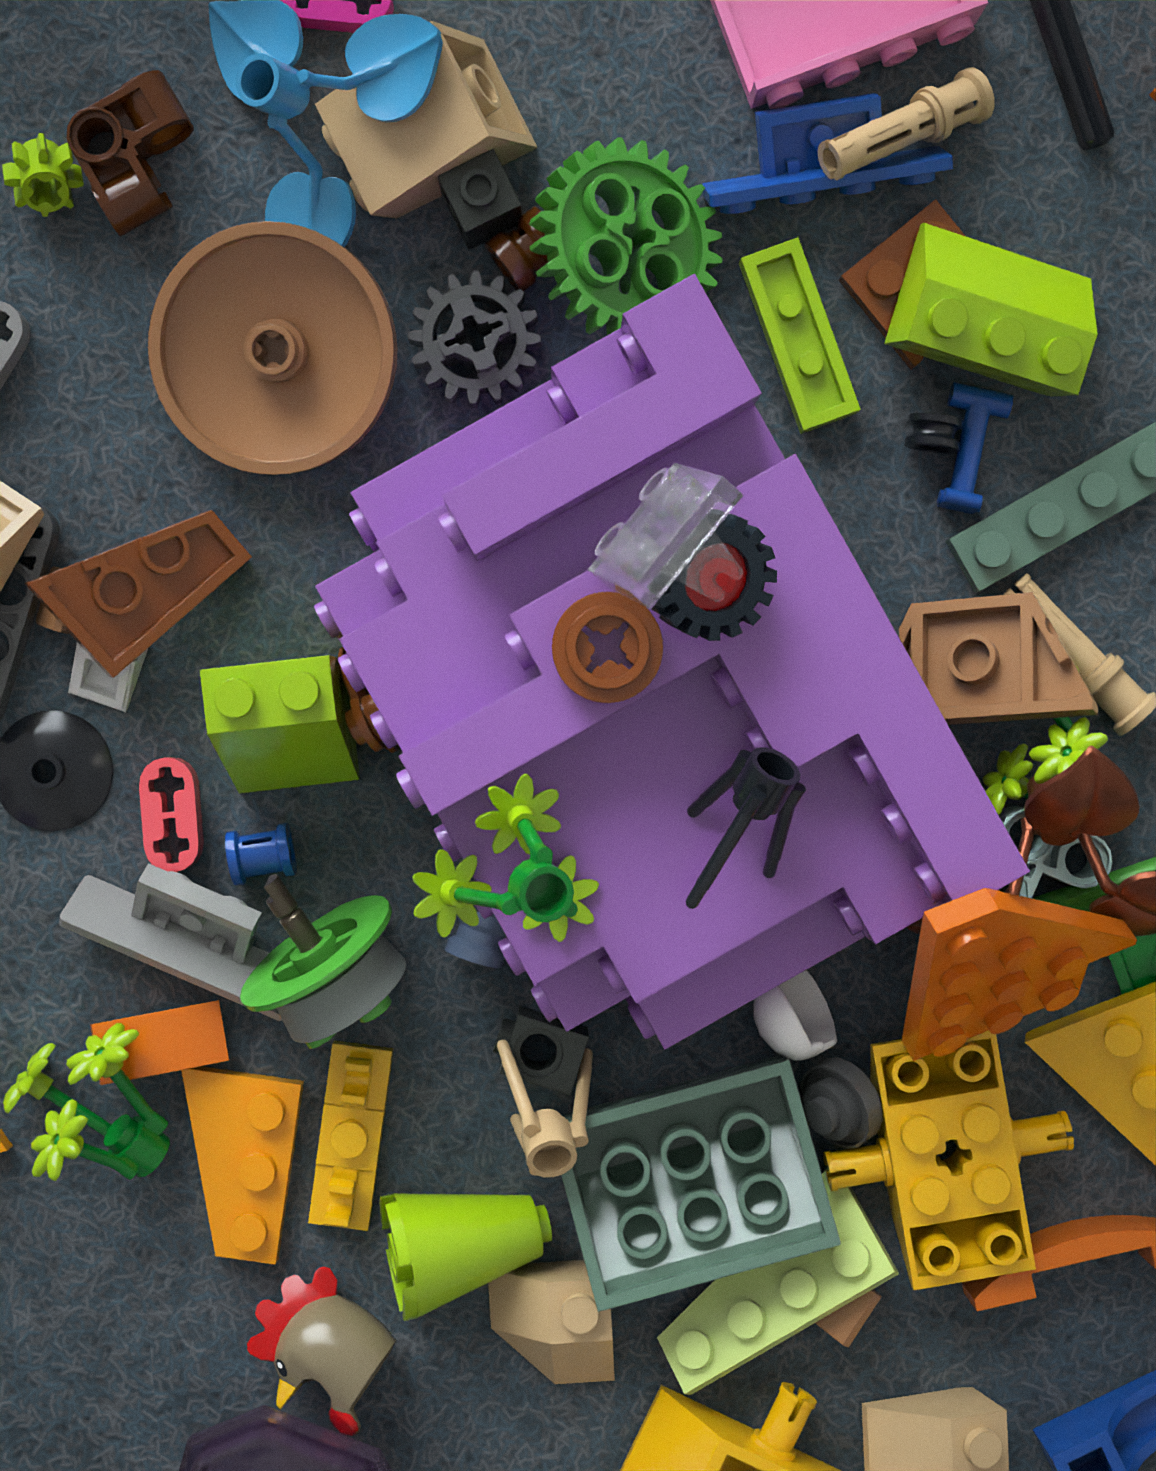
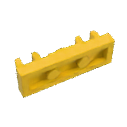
(350, 1135)

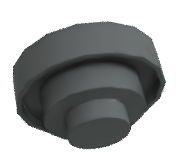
(841, 1103)

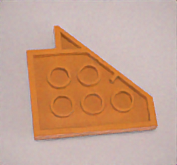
(997, 960)

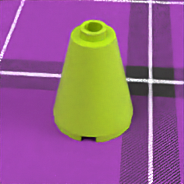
(457, 1243)

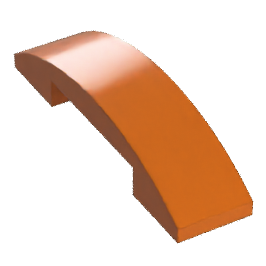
(1063, 1246)

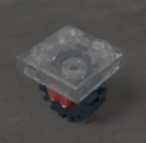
(688, 555)

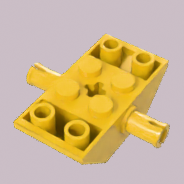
(963, 1212)
(693, 1437)

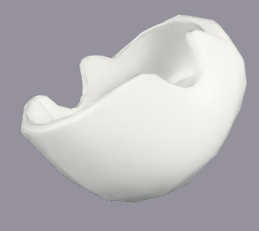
(795, 1018)

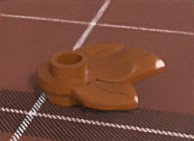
(358, 716)

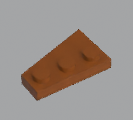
(140, 589)

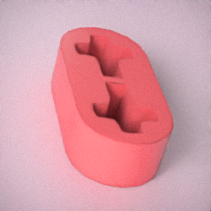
(156, 814)

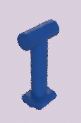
(979, 405)

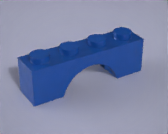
(1105, 1433)

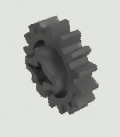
(449, 348)

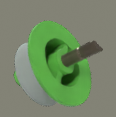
(326, 968)

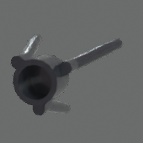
(763, 786)

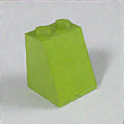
(280, 723)

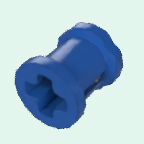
(260, 853)

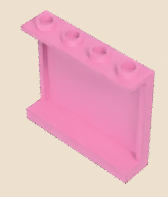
(800, 43)

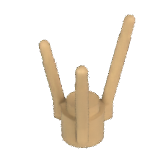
(545, 1134)

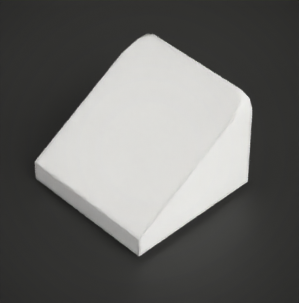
(94, 684)

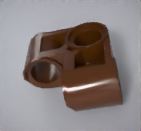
(144, 124)

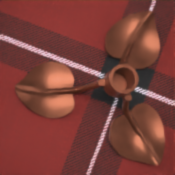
(1081, 802)

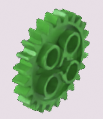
(625, 238)

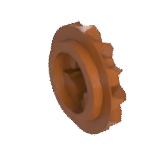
(602, 614)

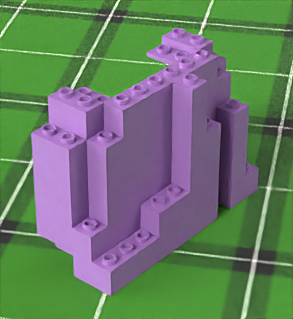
(455, 647)

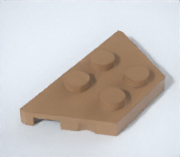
(994, 660)

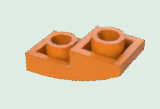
(171, 1040)

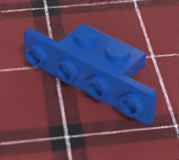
(790, 163)

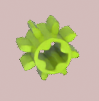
(42, 175)

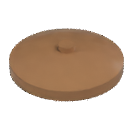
(272, 348)

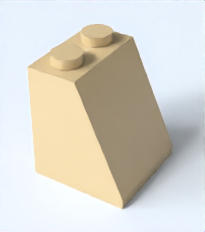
(462, 117)

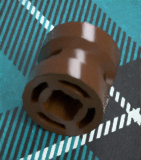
(513, 253)

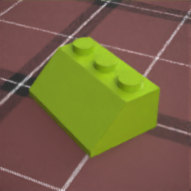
(995, 313)

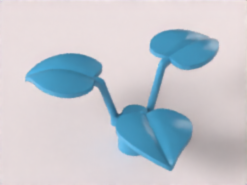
(391, 68)

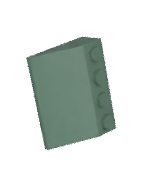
(697, 1183)

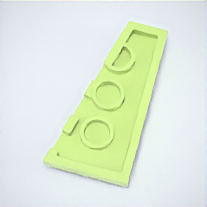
(769, 1304)

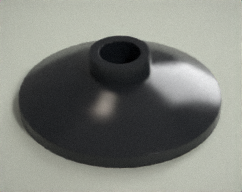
(81, 767)

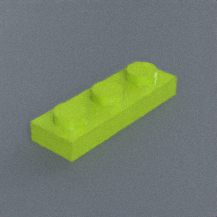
(799, 335)

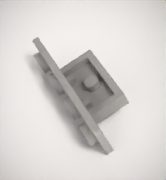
(172, 928)

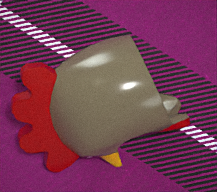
(324, 1341)

